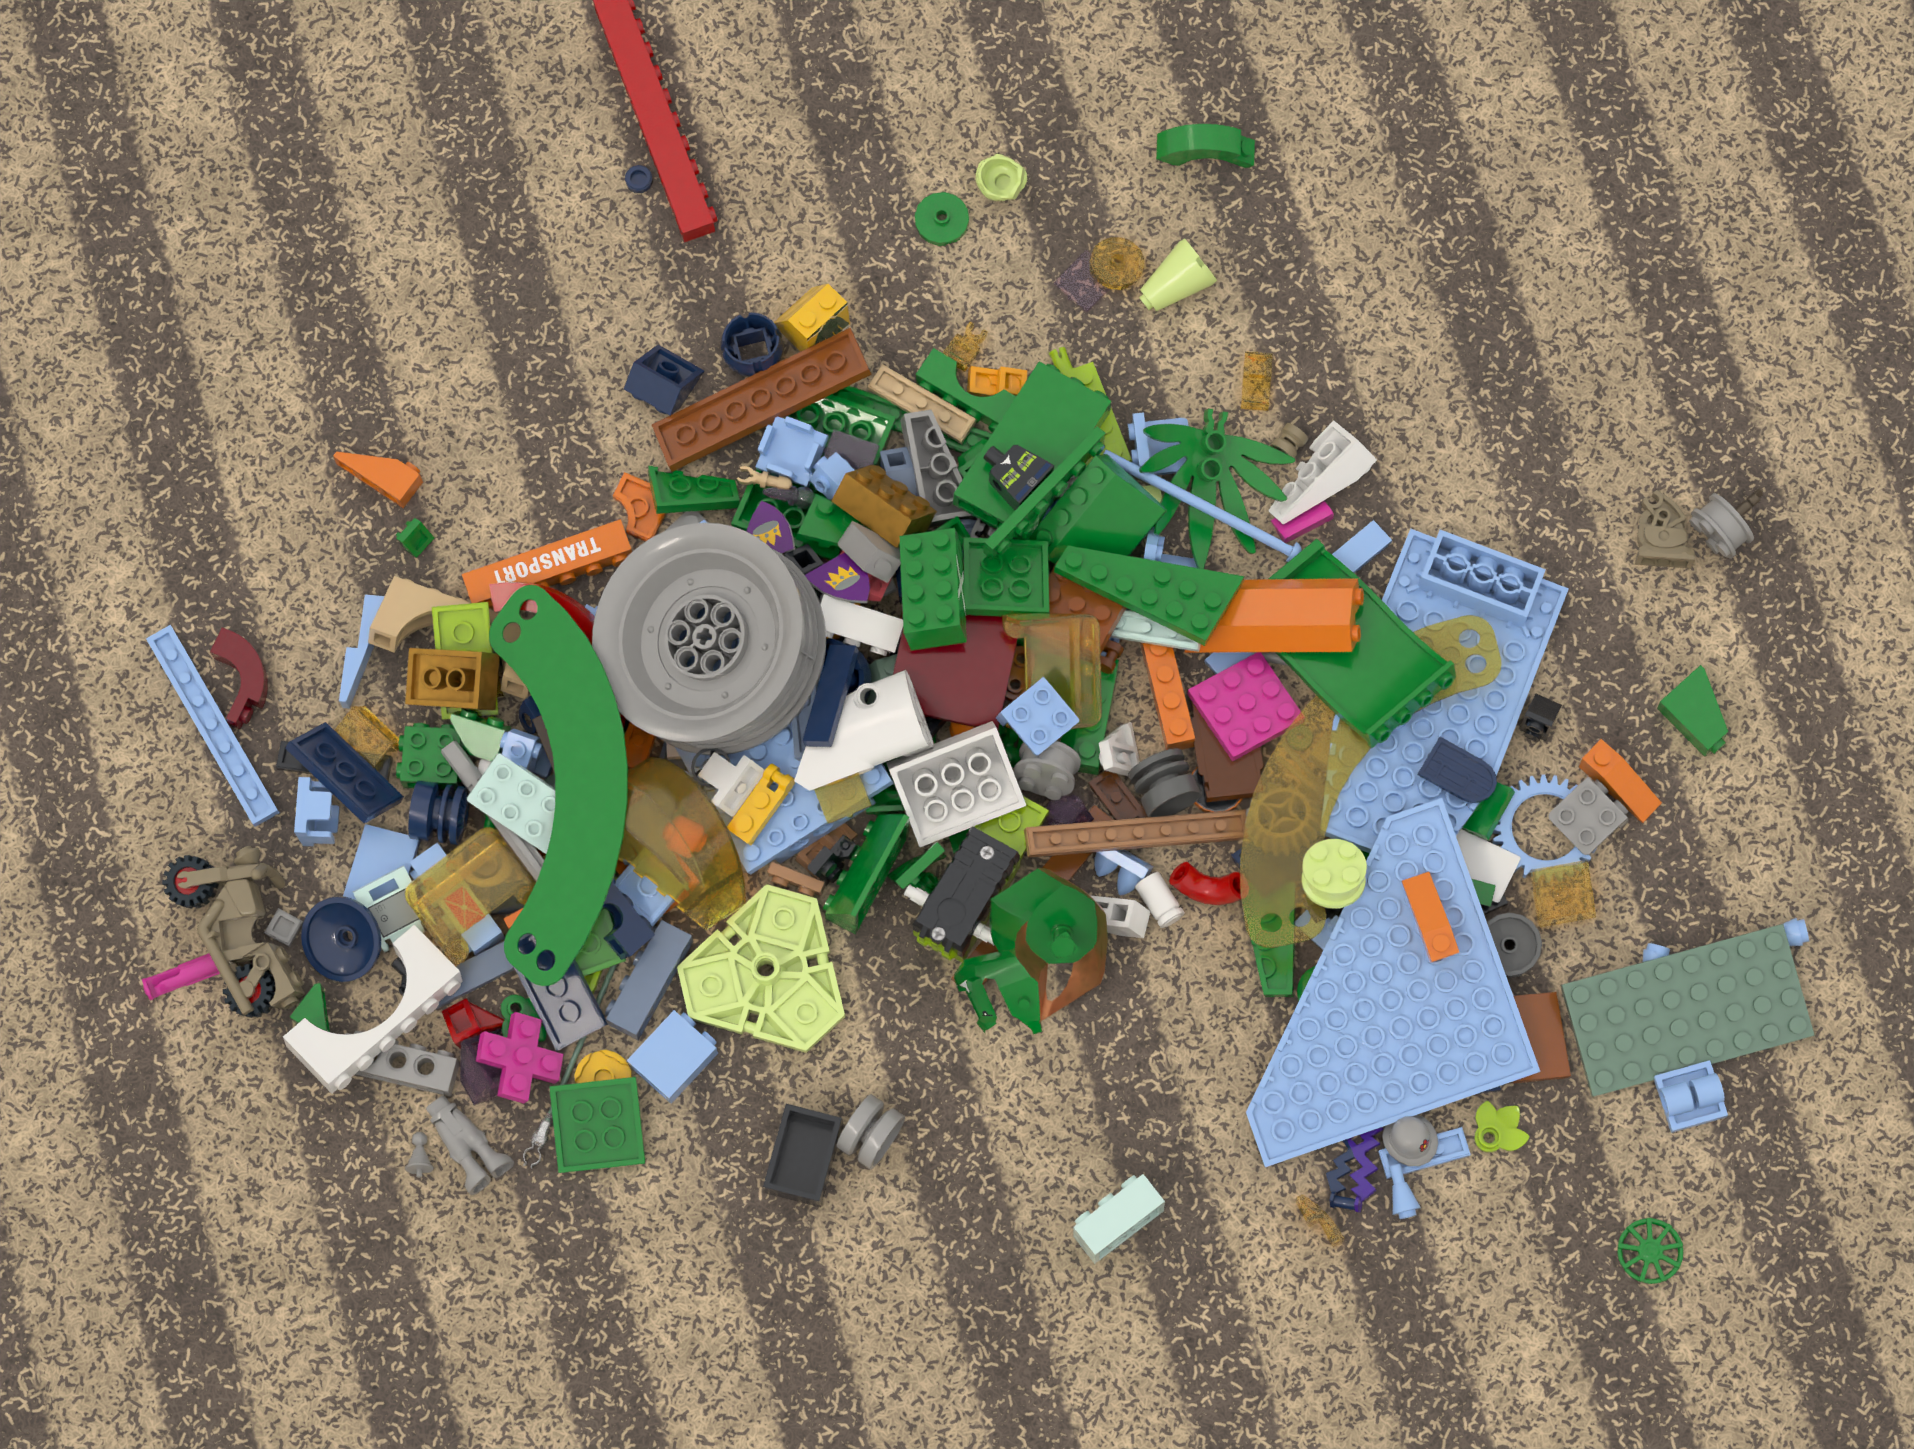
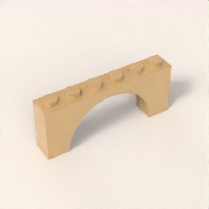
(409, 608)

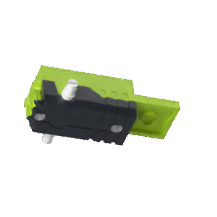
(980, 870)

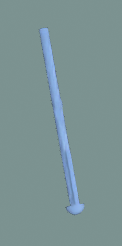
(1208, 508)

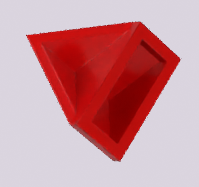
(468, 1020)

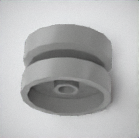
(870, 1131)

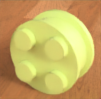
(1334, 873)

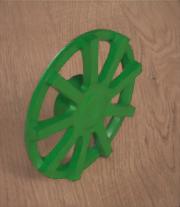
(1650, 1250)

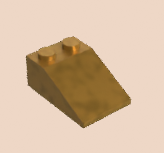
(452, 679)

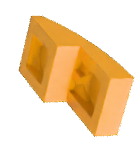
(988, 382)

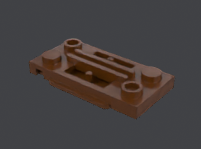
(1222, 776)

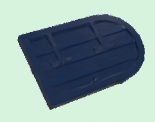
(1459, 772)

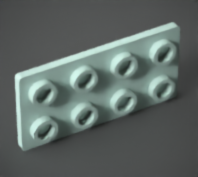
(516, 800)

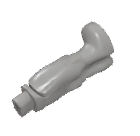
(463, 1136)

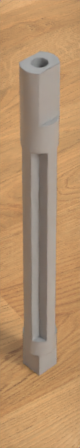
(470, 776)

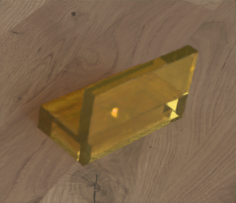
(367, 735)

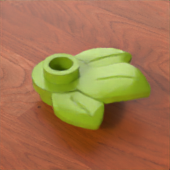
(1501, 1125)

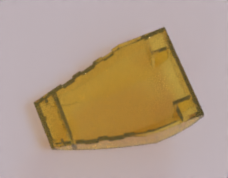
(681, 842)

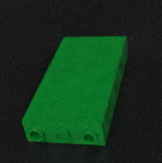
(1045, 418)

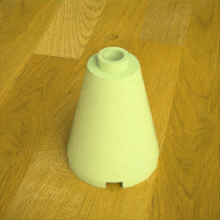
(1176, 278)

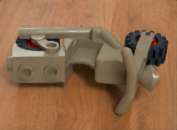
(229, 926)

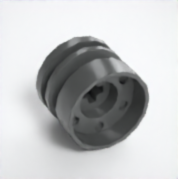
(1165, 783)

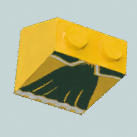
(814, 317)

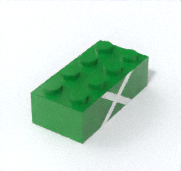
(932, 589)

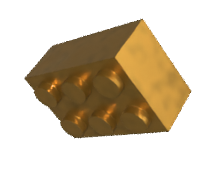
(883, 504)

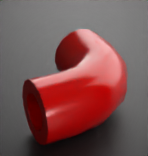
(1205, 888)

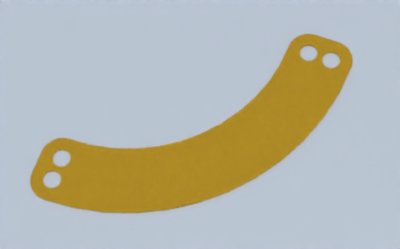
(1304, 783)

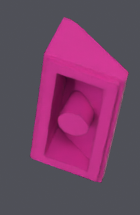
(1304, 522)

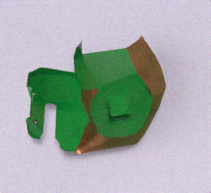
(1033, 926)

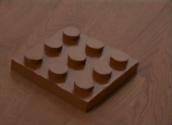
(1072, 598)

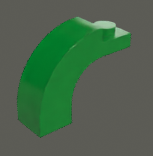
(1205, 142)

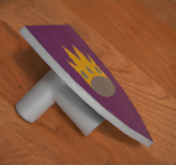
(772, 528)
(841, 580)

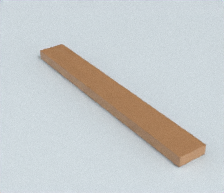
(1135, 833)

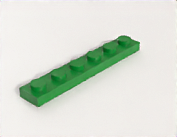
(1038, 501)

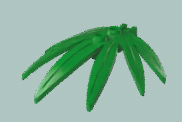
(1208, 461)

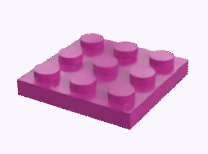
(1245, 705)

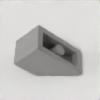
(870, 551)

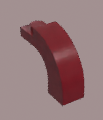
(240, 654)

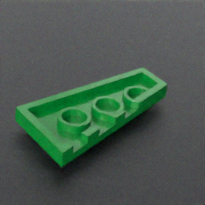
(1276, 963)

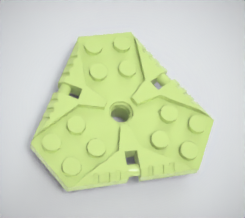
(794, 1002)

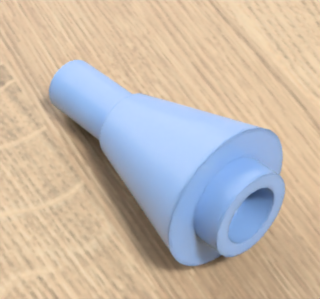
(1403, 1199)

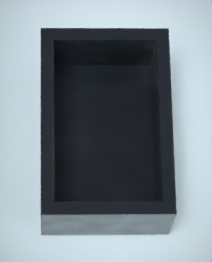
(803, 1155)

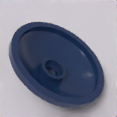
(327, 940)

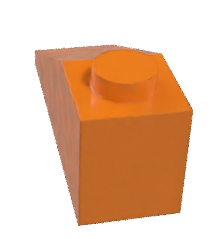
(385, 475)
(1620, 780)
(1430, 917)

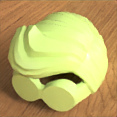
(1000, 178)

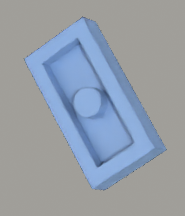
(1131, 871)

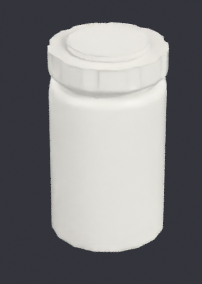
(1159, 899)

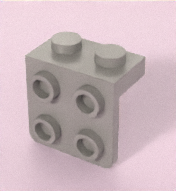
(1588, 815)

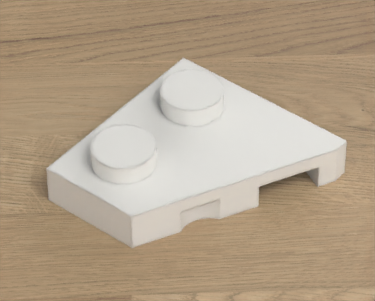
(1119, 750)

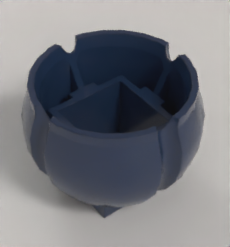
(748, 331)

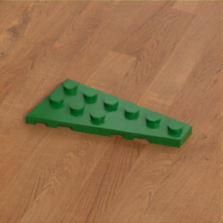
(1166, 593)

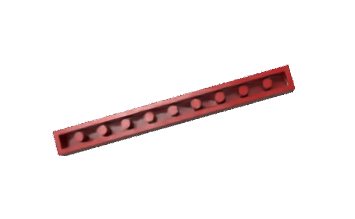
(655, 118)

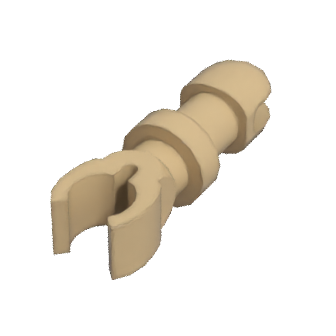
(764, 479)

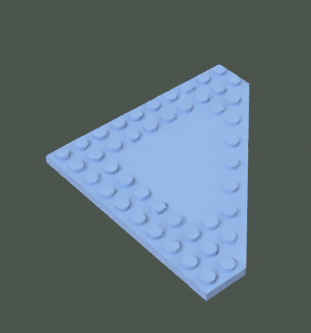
(1381, 1023)

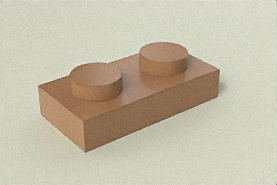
(783, 876)

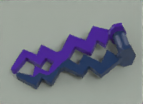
(1364, 1189)

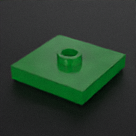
(1489, 812)

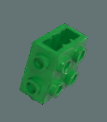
(423, 756)

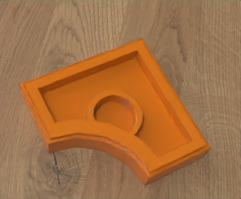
(639, 504)

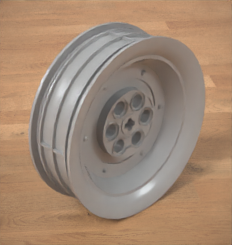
(759, 681)

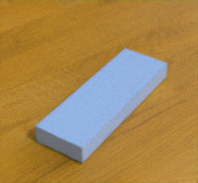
(1451, 1146)

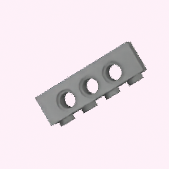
(439, 1081)

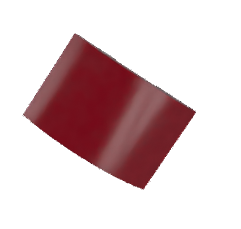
(962, 680)

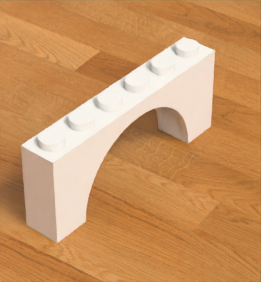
(338, 1056)

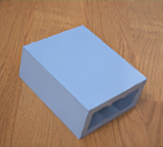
(673, 1055)

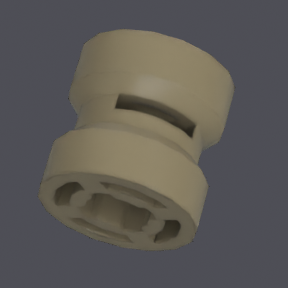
(1290, 440)

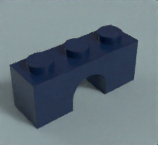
(629, 927)

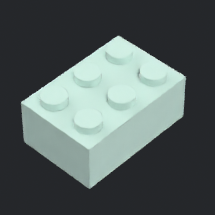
(1118, 1217)

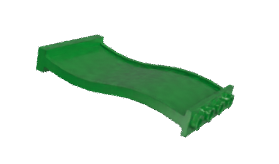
(1385, 673)

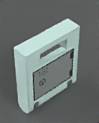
(391, 910)

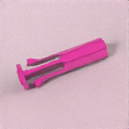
(180, 976)

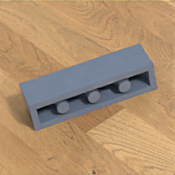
(649, 980)

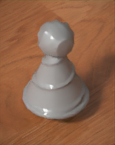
(419, 1161)

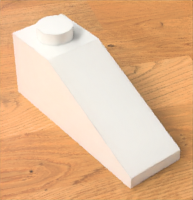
(1124, 916)

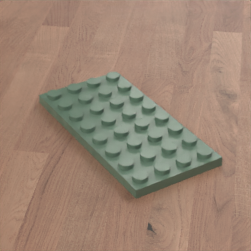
(1687, 1009)

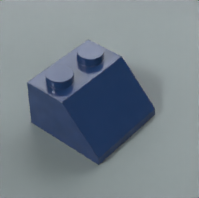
(662, 379)

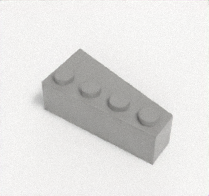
(933, 465)

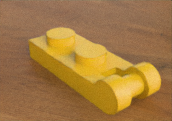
(761, 804)

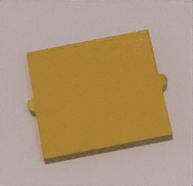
(843, 798)

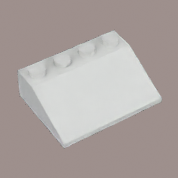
(956, 784)

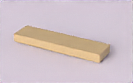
(914, 398)

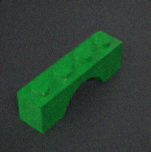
(939, 377)

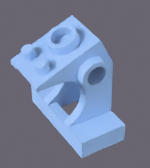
(526, 751)

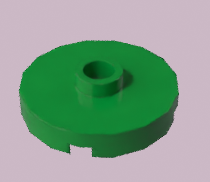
(941, 231)

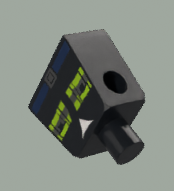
(1016, 473)

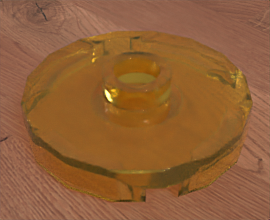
(1113, 274)

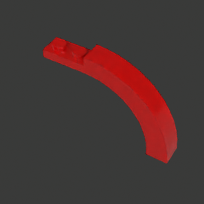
(583, 617)

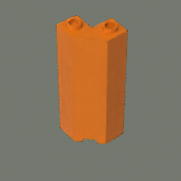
(1290, 617)

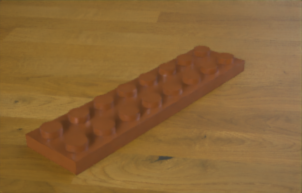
(760, 399)

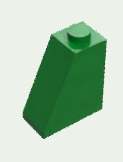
(1695, 712)

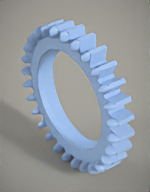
(1504, 828)

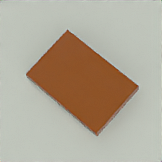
(1545, 1032)

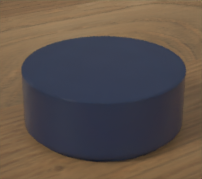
(638, 179)

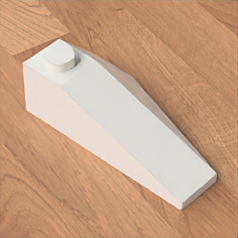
(1334, 465)

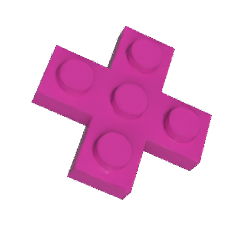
(519, 1057)

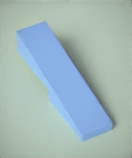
(357, 658)

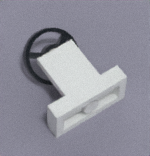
(732, 781)

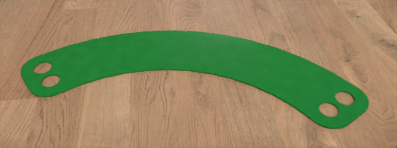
(589, 780)

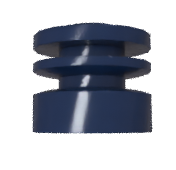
(444, 813)

